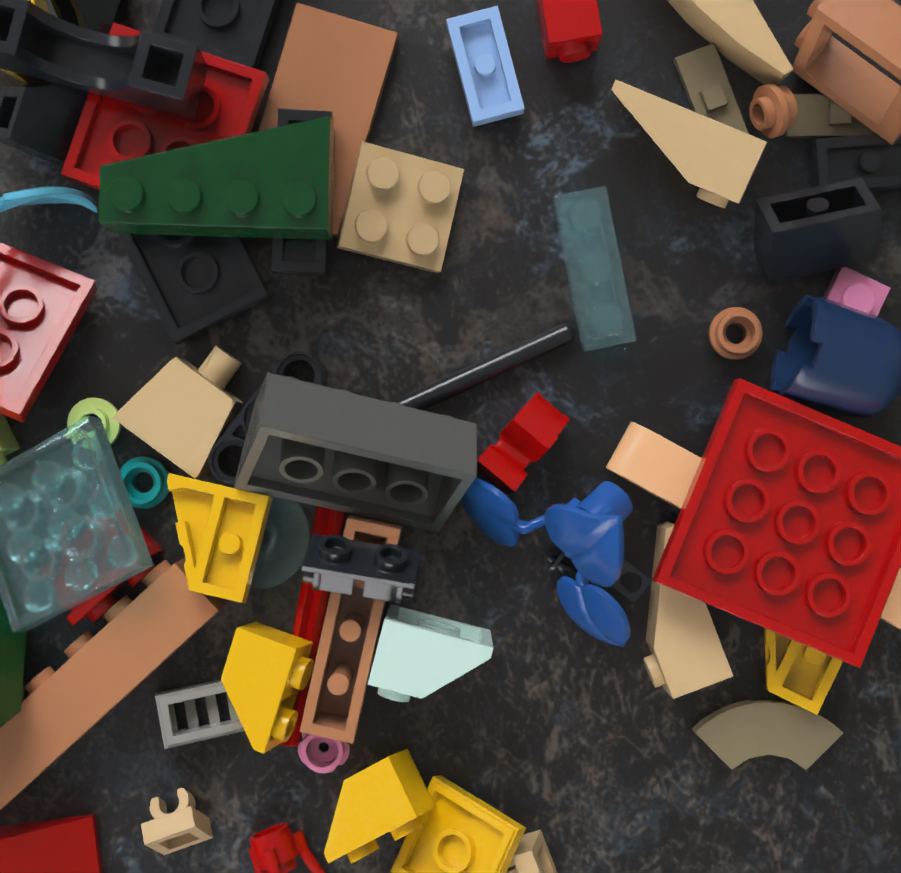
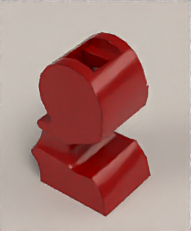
(522, 443)

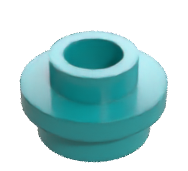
(130, 472)

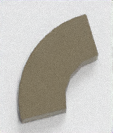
(766, 728)

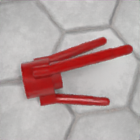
(276, 848)

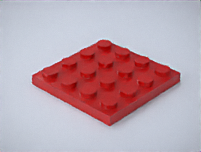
(791, 524)

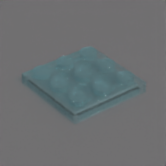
(65, 526)

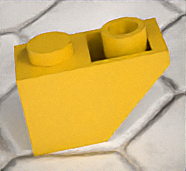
(264, 679)
(375, 802)

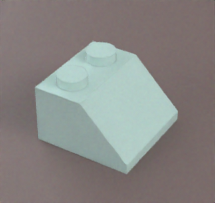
(424, 653)

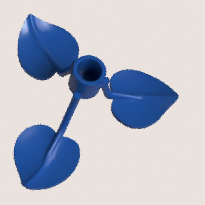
(586, 532)

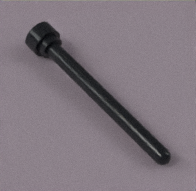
(489, 367)

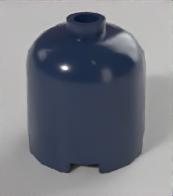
(838, 359)

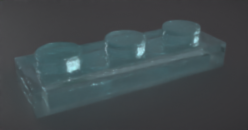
(594, 268)

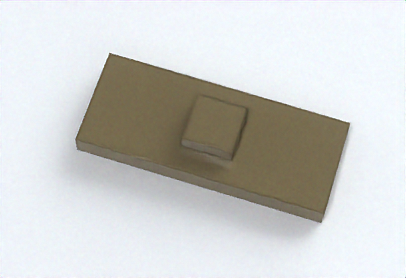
(709, 87)
(823, 119)

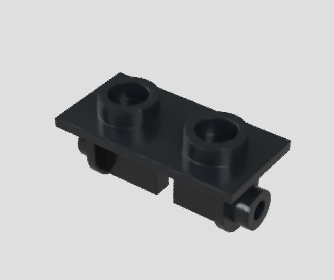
(336, 562)

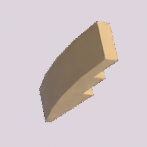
(738, 35)

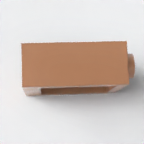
(843, 74)

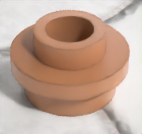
(773, 110)
(750, 328)

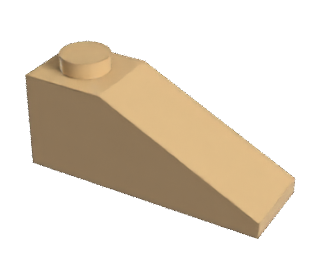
(700, 148)
(681, 636)

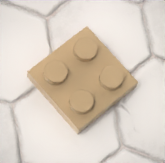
(400, 207)

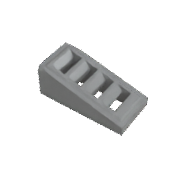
(165, 705)

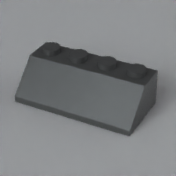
(356, 454)

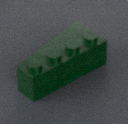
(230, 187)

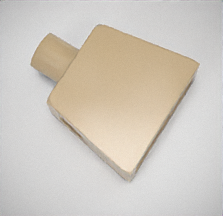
(185, 410)

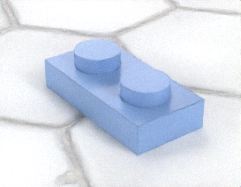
(485, 66)

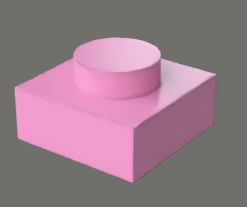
(856, 291)

